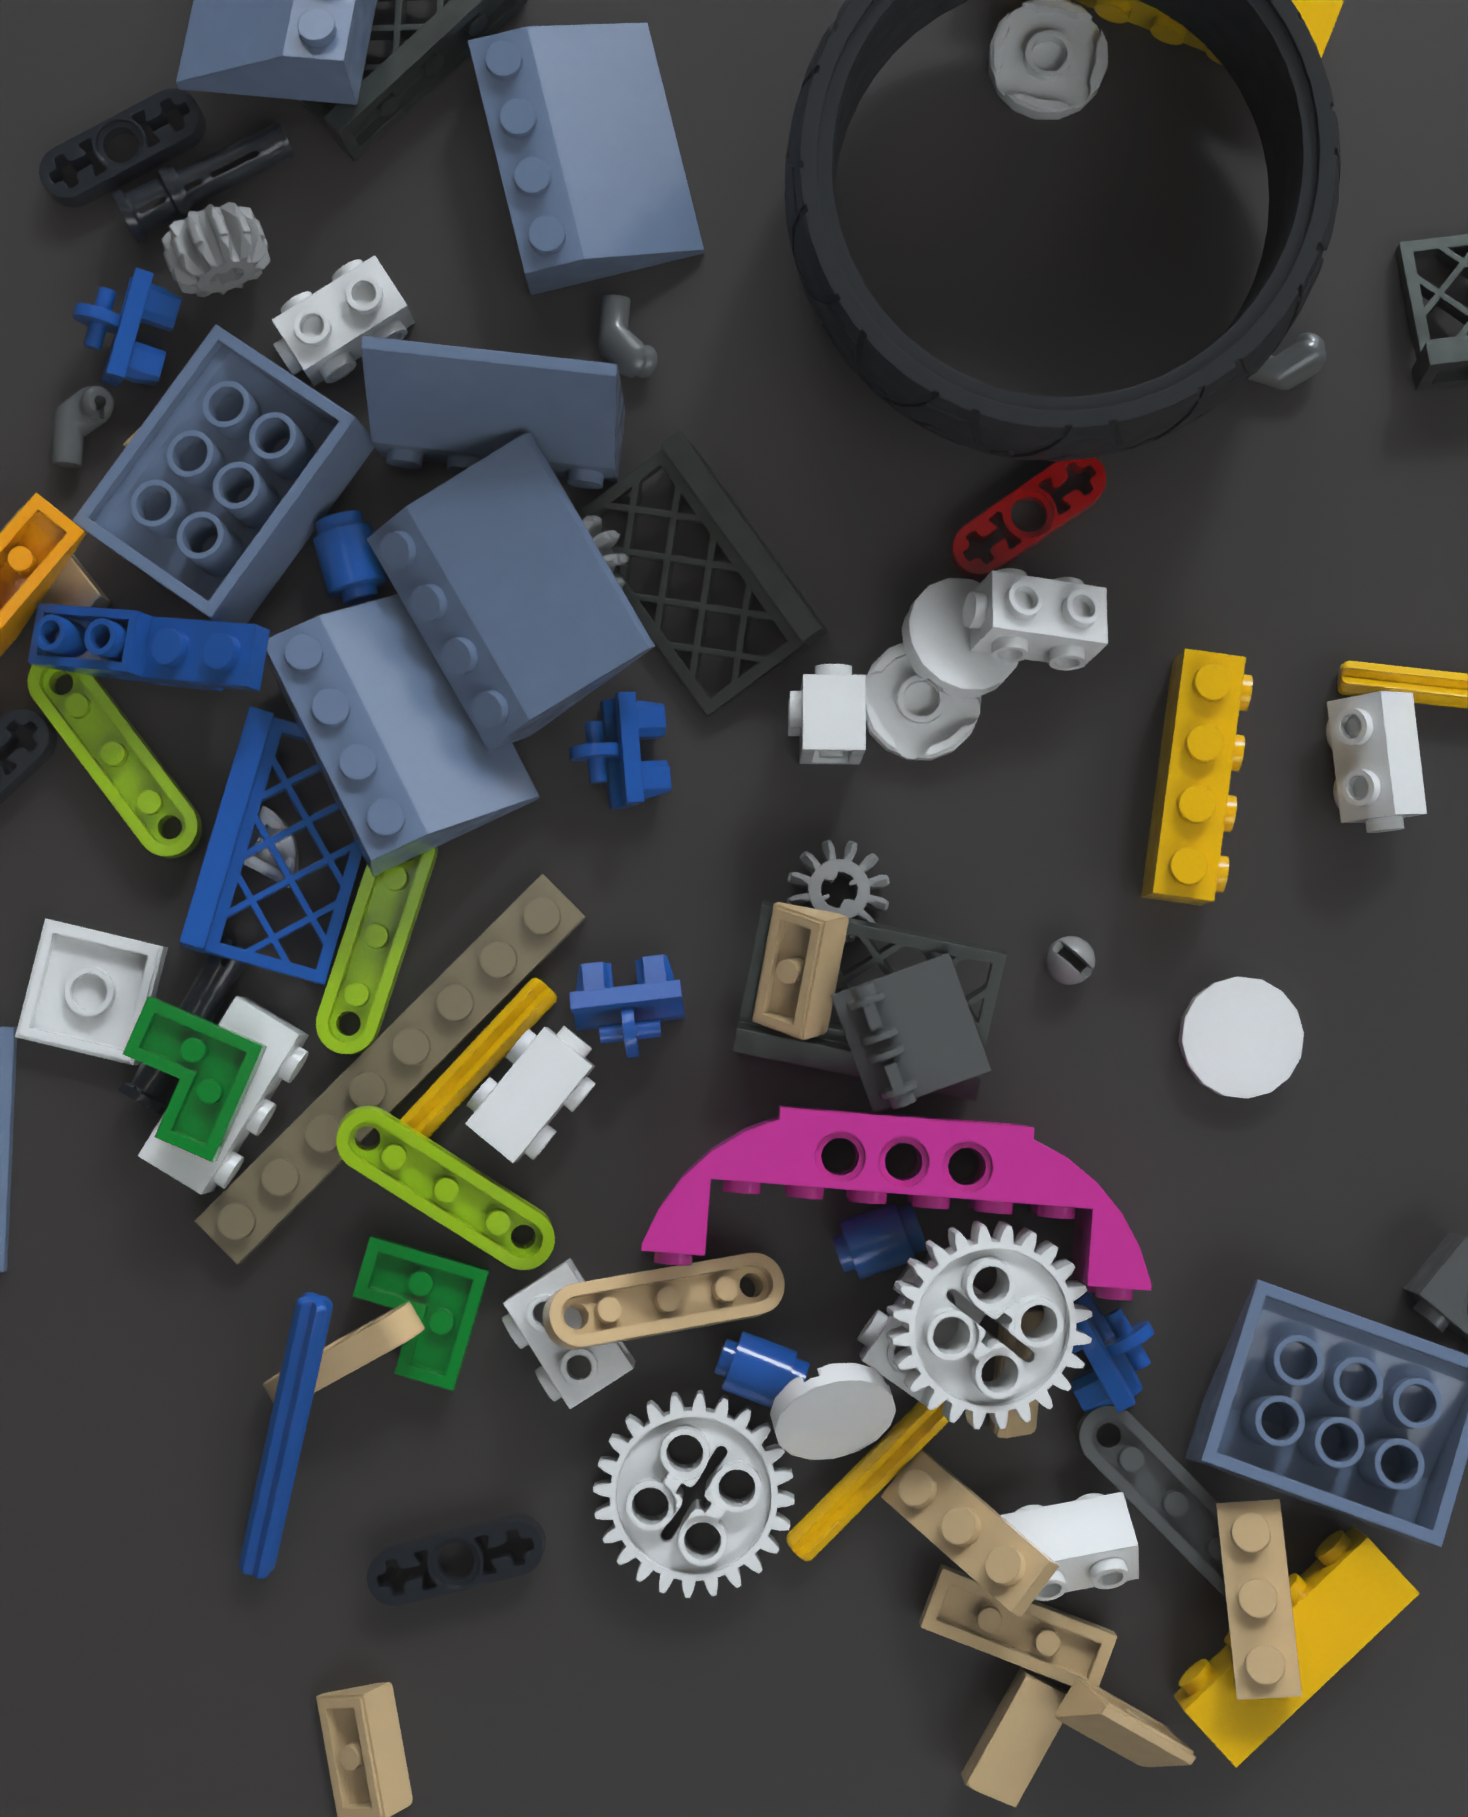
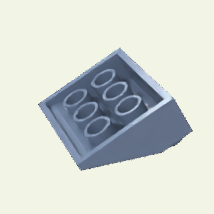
(278, 48)
(585, 151)
(471, 401)
(226, 479)
(510, 592)
(391, 732)
(1338, 1414)

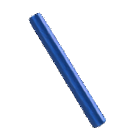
(285, 1434)

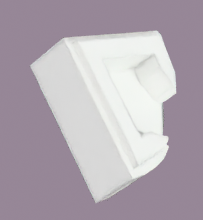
(263, 861)

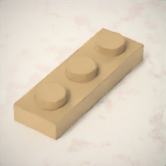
(970, 1532)
(1258, 1600)
(1040, 1640)

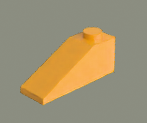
(31, 558)

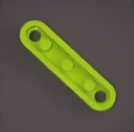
(117, 760)
(373, 952)
(445, 1188)

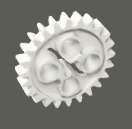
(954, 1369)
(740, 1522)

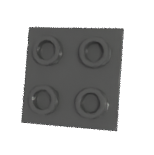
(911, 1033)

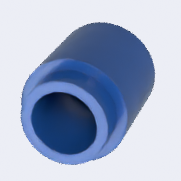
(347, 558)
(879, 1240)
(758, 1368)

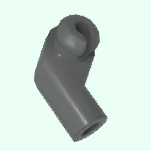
(619, 344)
(1293, 364)
(76, 420)

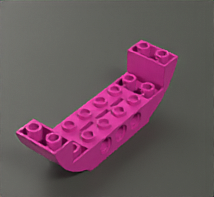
(1006, 1171)

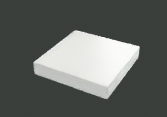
(88, 990)

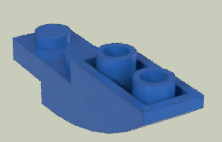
(149, 647)

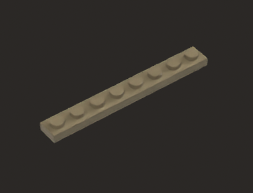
(392, 1066)

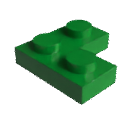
(212, 1070)
(442, 1293)

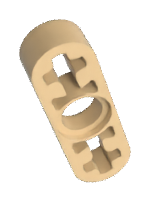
(362, 1346)

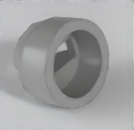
(1061, 969)

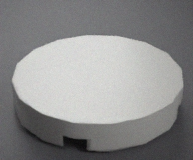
(1047, 59)
(940, 642)
(913, 714)
(1241, 1037)
(833, 1412)

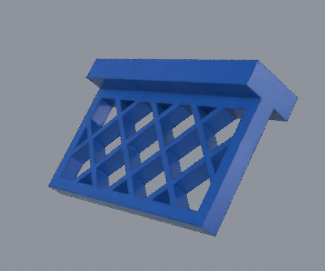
(229, 850)

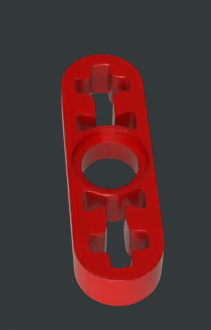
(1000, 554)

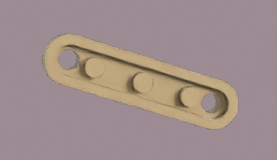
(663, 1300)

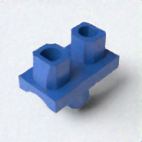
(142, 304)
(615, 752)
(628, 1010)
(1112, 1376)

